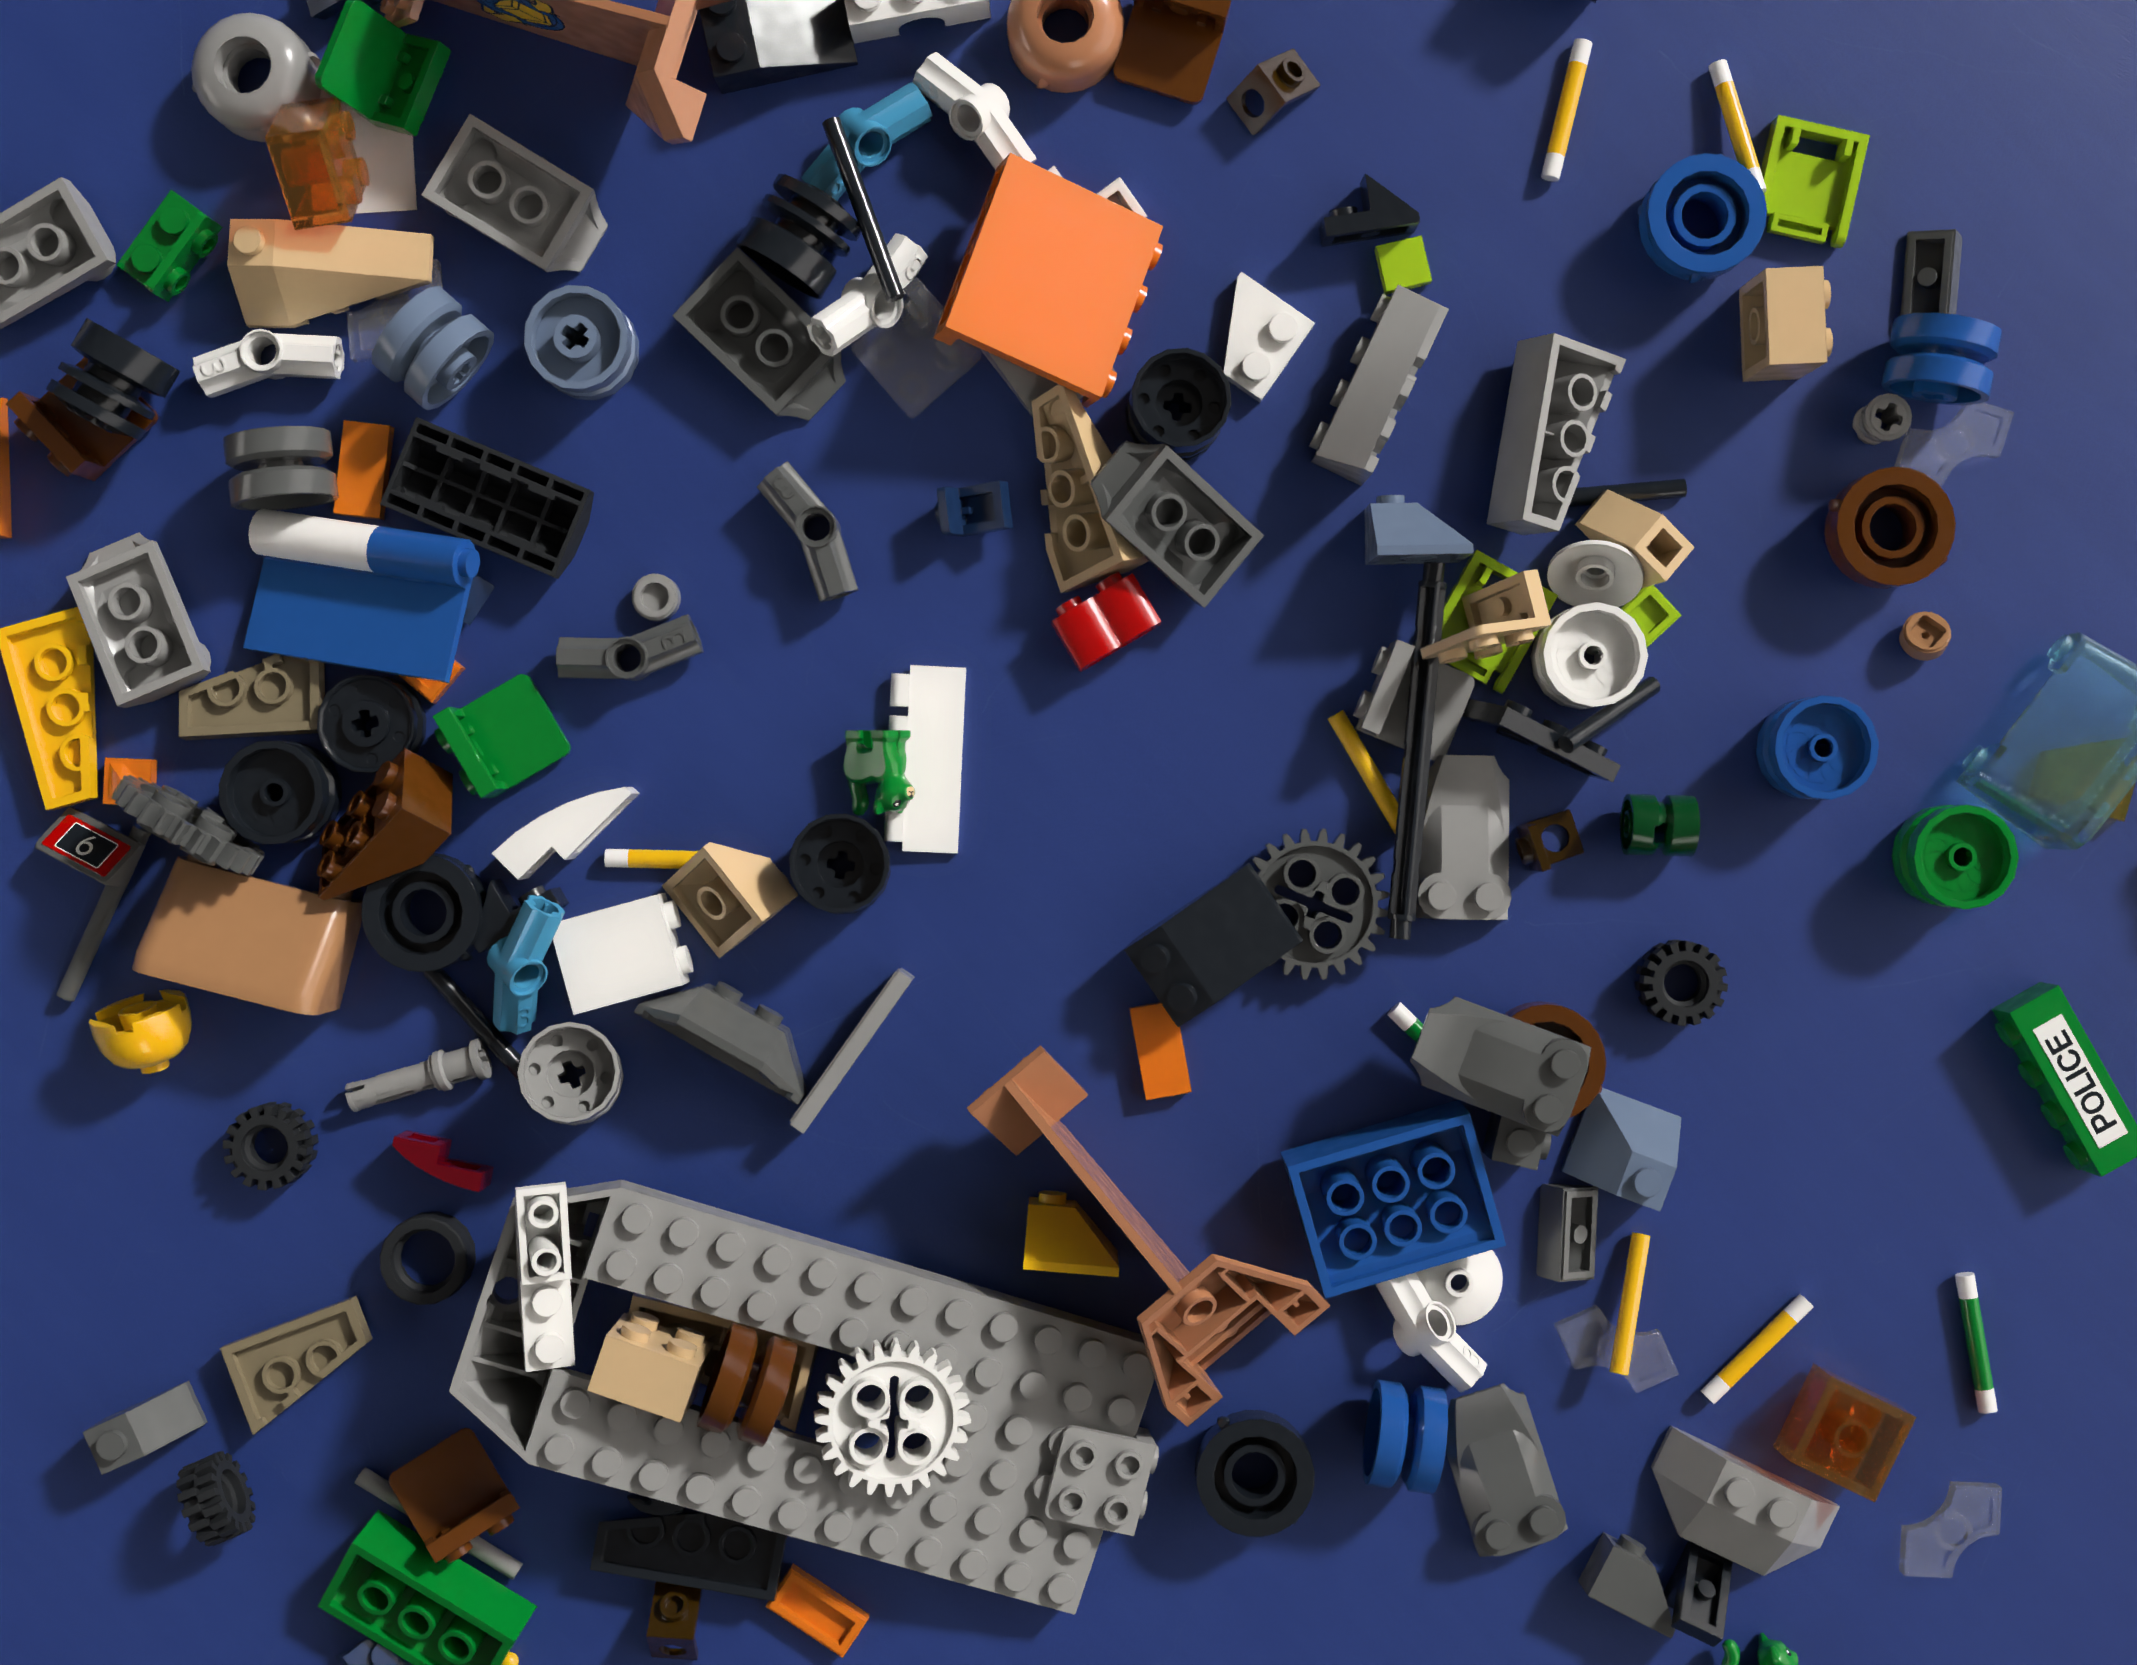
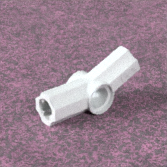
(972, 109)
(864, 302)
(241, 364)
(1430, 1331)

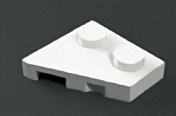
(1261, 337)

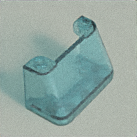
(2067, 751)

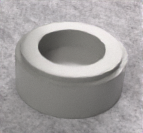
(656, 597)

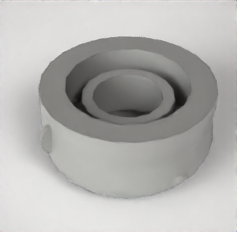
(233, 44)

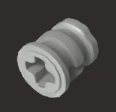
(1895, 414)

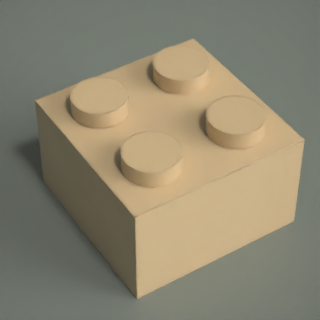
(1784, 323)
(651, 1365)

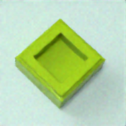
(1403, 264)
(1651, 612)

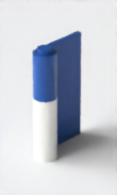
(359, 594)

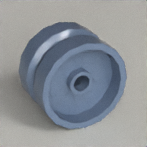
(554, 336)
(432, 347)

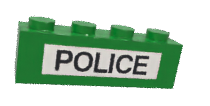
(2069, 1078)

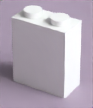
(622, 953)

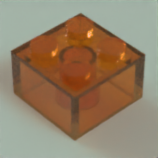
(317, 162)
(1844, 1432)

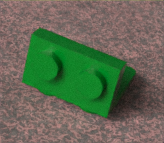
(381, 69)
(502, 737)

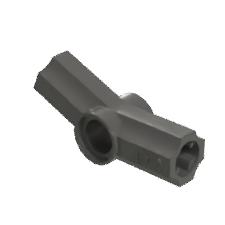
(798, 506)
(601, 656)

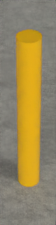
(1365, 767)
(1629, 1303)

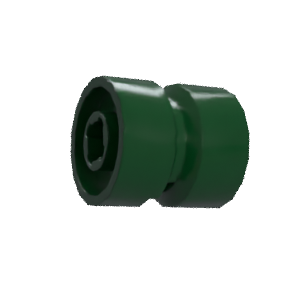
(1675, 821)

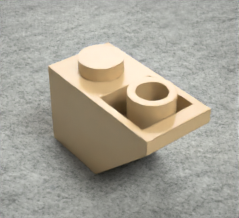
(1639, 530)

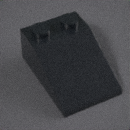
(775, 40)
(1213, 945)

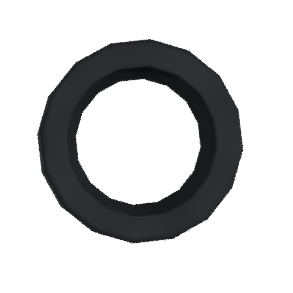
(395, 1273)

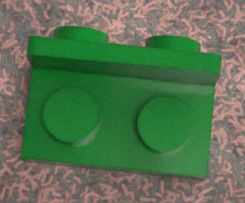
(170, 246)

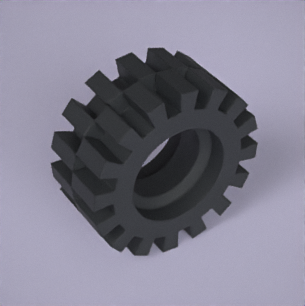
(1708, 989)
(243, 1151)
(216, 1498)

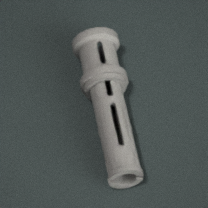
(439, 1072)

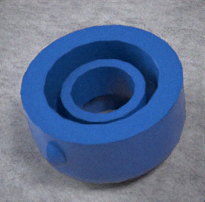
(1728, 191)

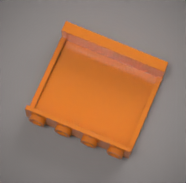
(1051, 278)

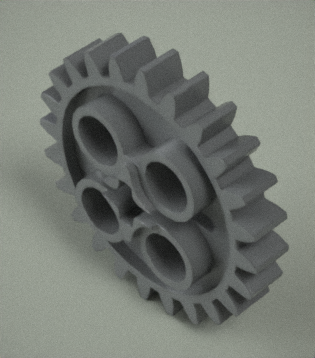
(181, 822)
(1329, 865)

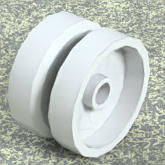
(1601, 631)

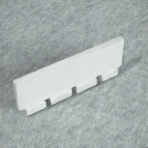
(932, 757)

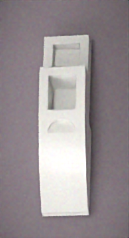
(544, 1276)

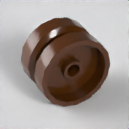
(753, 1386)

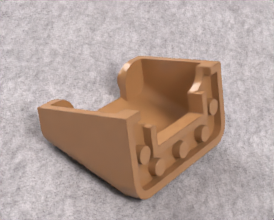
(250, 938)

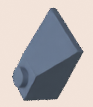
(1409, 535)
(1625, 1148)

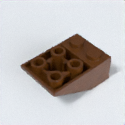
(387, 826)

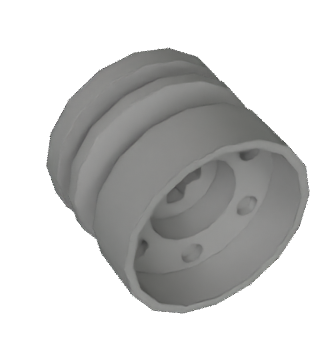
(545, 1064)

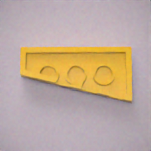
(54, 694)

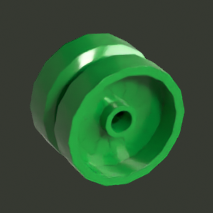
(1982, 861)

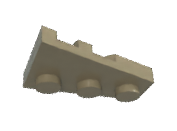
(261, 700)
(292, 1357)

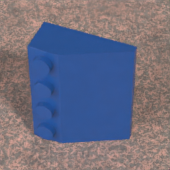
(1393, 1198)

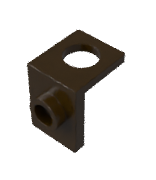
(1279, 83)
(1531, 847)
(674, 1621)

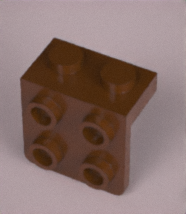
(1172, 46)
(74, 442)
(453, 1495)

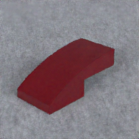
(432, 1156)

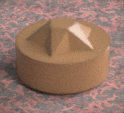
(1925, 636)

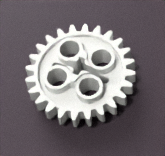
(850, 1417)

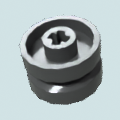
(280, 468)

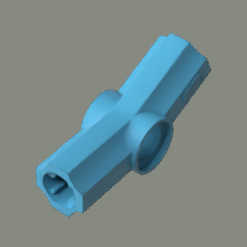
(871, 135)
(520, 966)

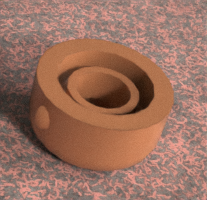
(1065, 65)

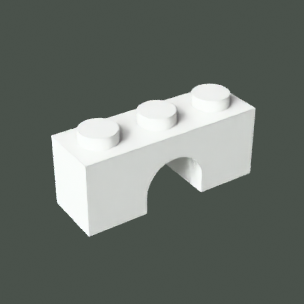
(883, 18)

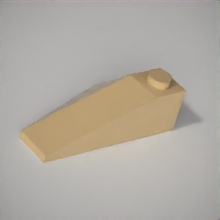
(310, 272)
(1080, 542)

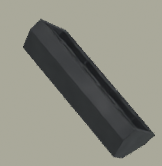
(489, 498)

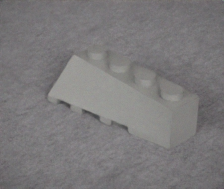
(1379, 384)
(1546, 430)

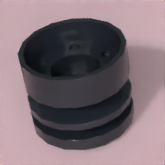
(803, 231)
(1183, 379)
(112, 380)
(823, 842)

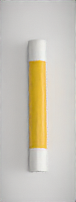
(1566, 110)
(1735, 119)
(647, 858)
(1757, 1348)

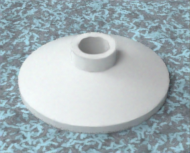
(1595, 573)
(1479, 1293)

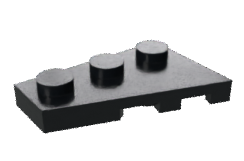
(1515, 724)

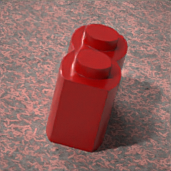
(1105, 621)

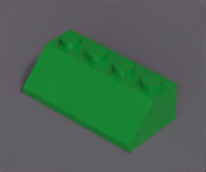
(423, 1607)

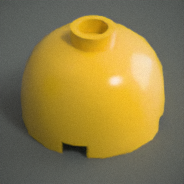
(143, 1032)

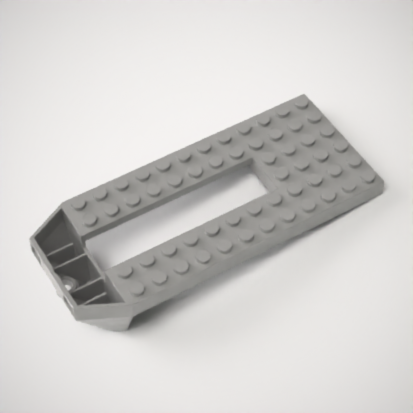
(1019, 1363)

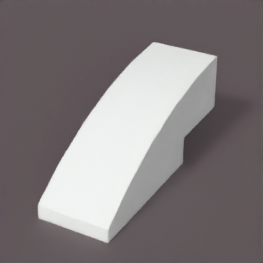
(562, 830)

